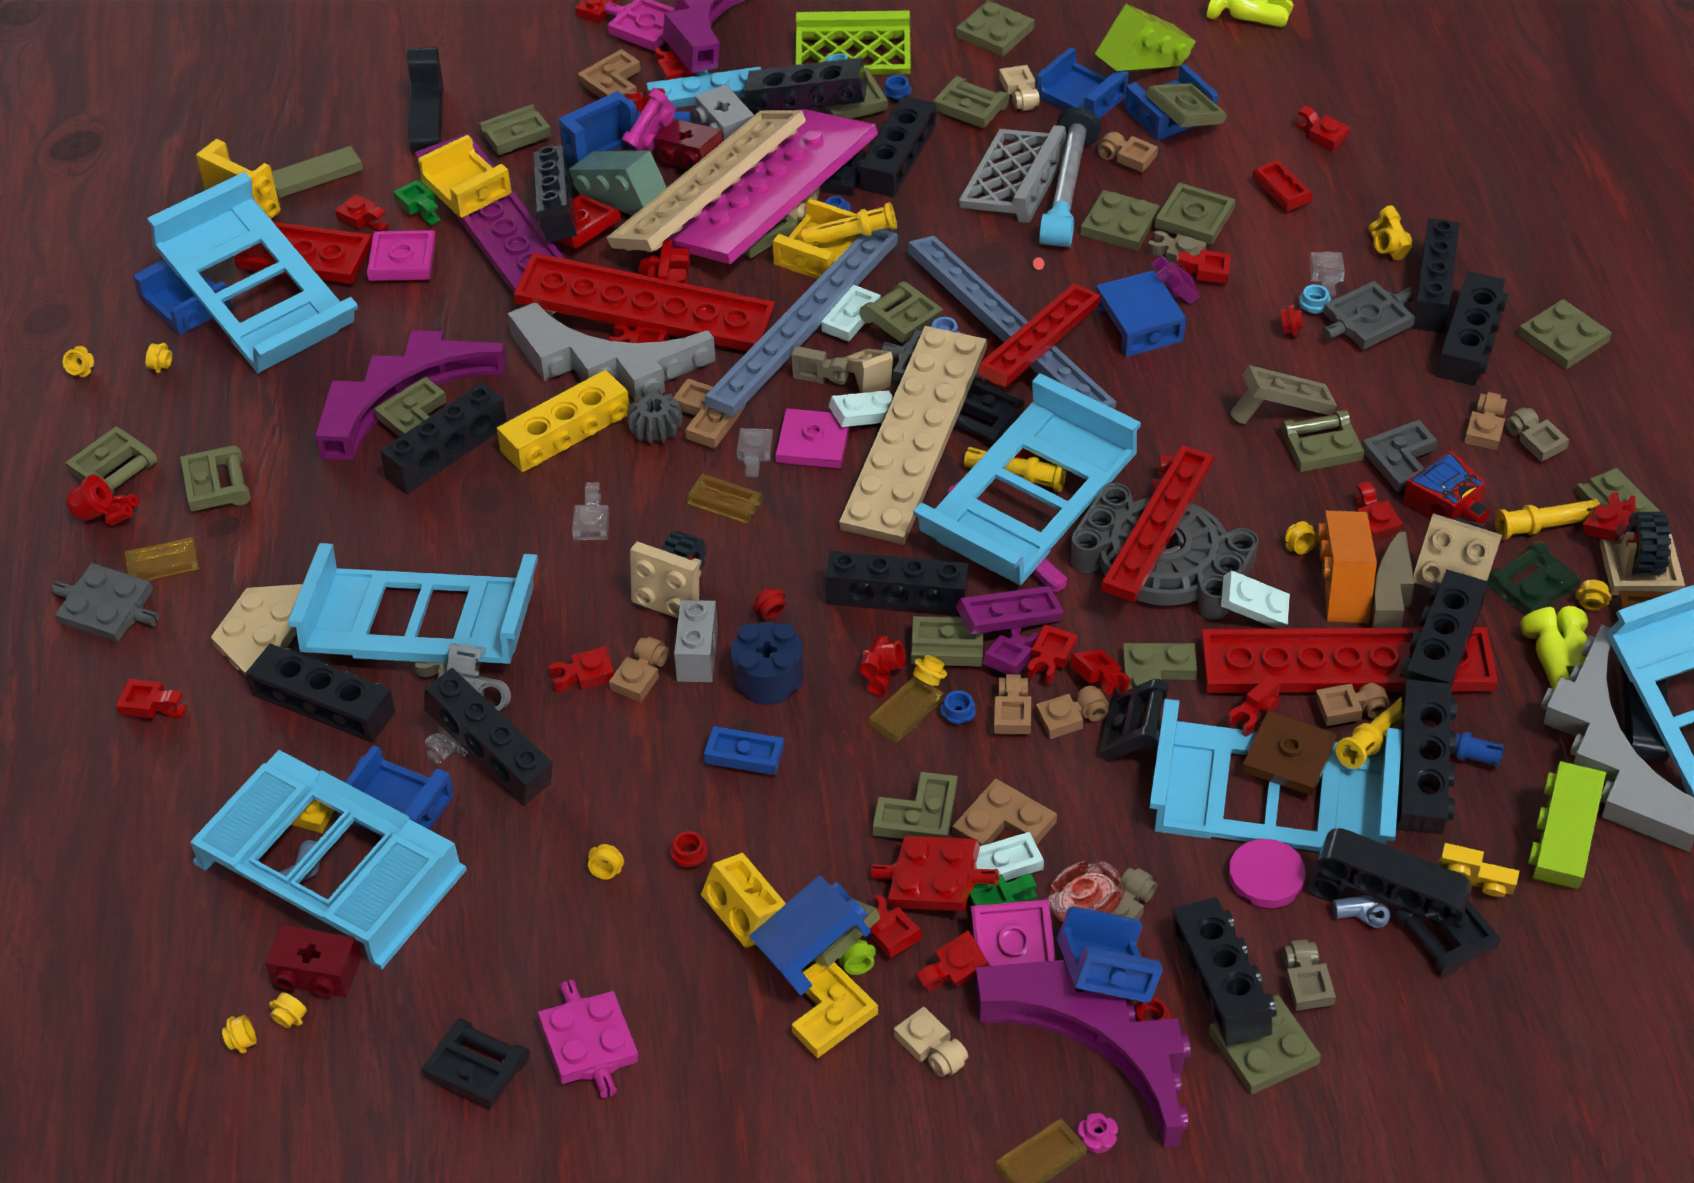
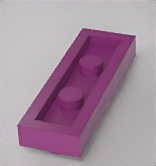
(1009, 610)

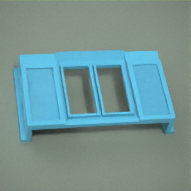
(224, 224)
(1060, 428)
(341, 604)
(1652, 645)
(1194, 777)
(384, 893)

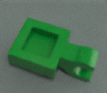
(418, 198)
(1014, 891)

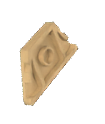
(255, 622)

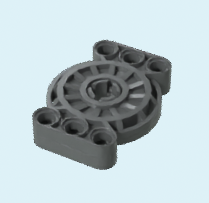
(1190, 564)

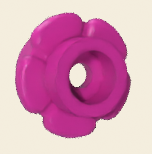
(1098, 1141)

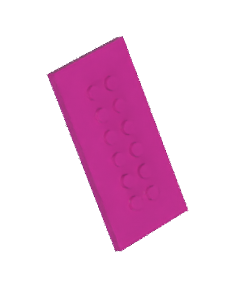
(773, 187)

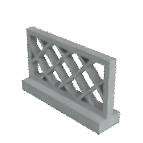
(1036, 175)

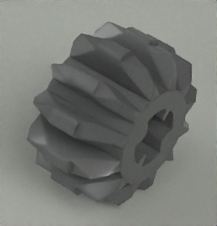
(654, 417)

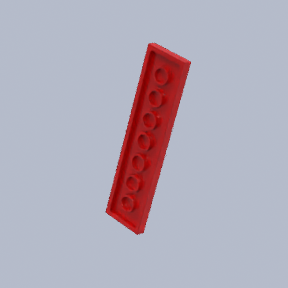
(643, 301)
(1328, 658)

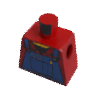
(1448, 490)

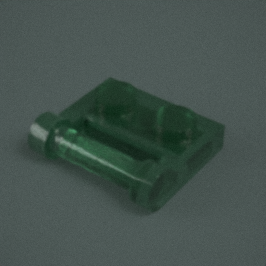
(1539, 588)

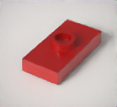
(1282, 185)

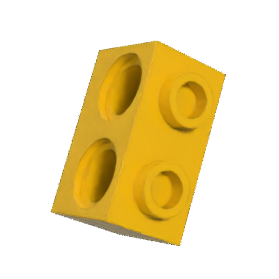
(740, 896)

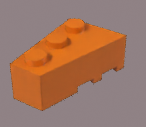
(1347, 565)

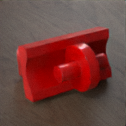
(670, 266)

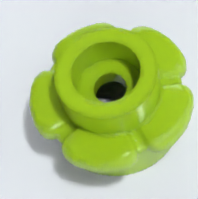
(858, 958)

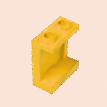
(216, 168)
(463, 177)
(805, 258)

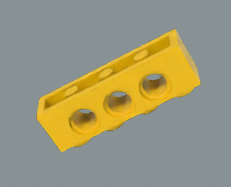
(563, 421)

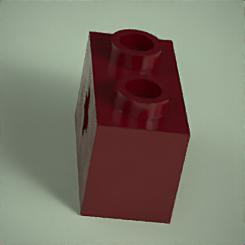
(686, 143)
(313, 961)

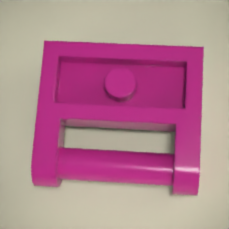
(652, 120)

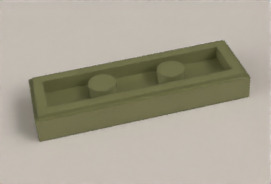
(316, 171)

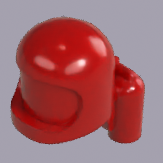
(96, 499)

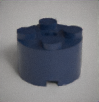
(767, 662)

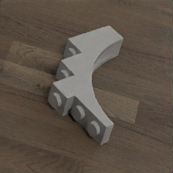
(638, 366)
(1632, 791)

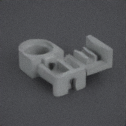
(466, 667)

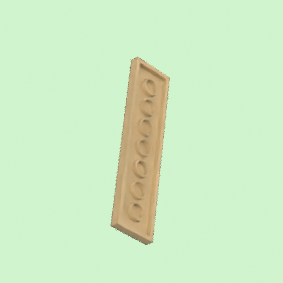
(706, 180)
(913, 435)

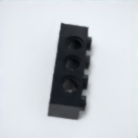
(806, 86)
(897, 146)
(554, 193)
(1436, 275)
(1471, 328)
(443, 438)
(895, 583)
(1446, 629)
(321, 692)
(488, 736)
(1415, 808)
(1223, 971)

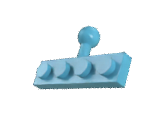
(682, 91)

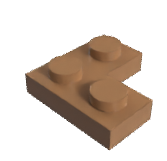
(610, 74)
(708, 424)
(1001, 809)

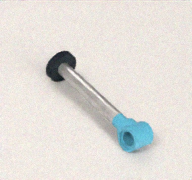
(1081, 131)

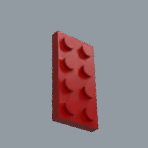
(329, 252)

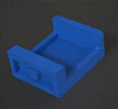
(1071, 85)
(1151, 116)
(597, 127)
(171, 297)
(1142, 312)
(401, 788)
(807, 928)
(1105, 955)

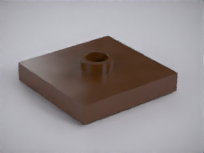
(1289, 753)

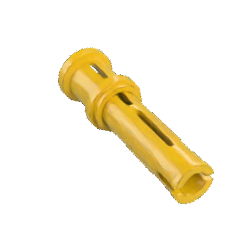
(863, 223)
(1030, 470)
(1532, 519)
(1368, 738)

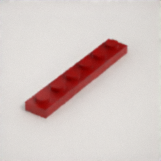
(1038, 335)
(1157, 523)

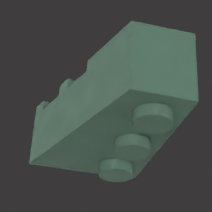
(619, 179)

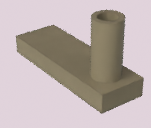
(1282, 389)

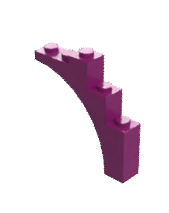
(690, 31)
(351, 404)
(1144, 1051)

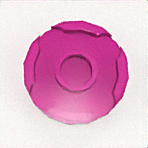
(1267, 873)

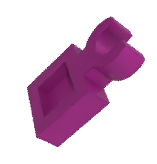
(1178, 281)
(1011, 653)

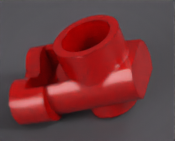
(879, 661)

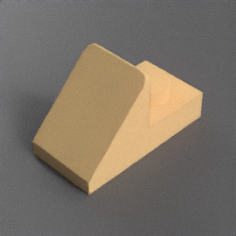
(871, 369)

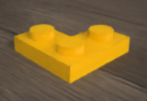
(1468, 862)
(839, 1009)

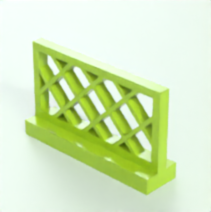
(855, 27)

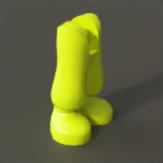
(1261, 11)
(1558, 639)

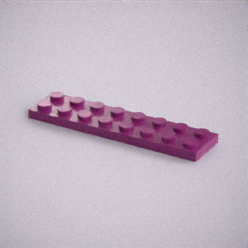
(503, 230)

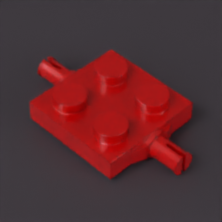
(934, 873)

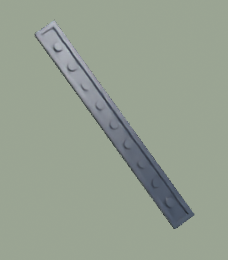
(997, 313)
(798, 322)

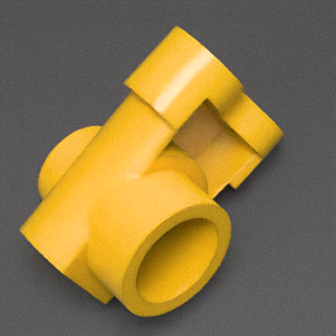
(1390, 235)

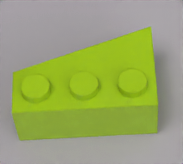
(1143, 42)
(1567, 824)

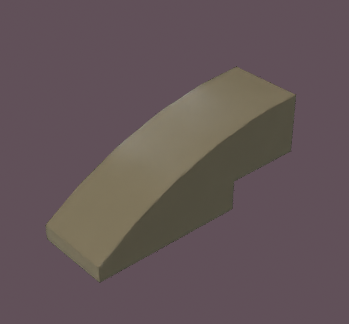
(1393, 585)

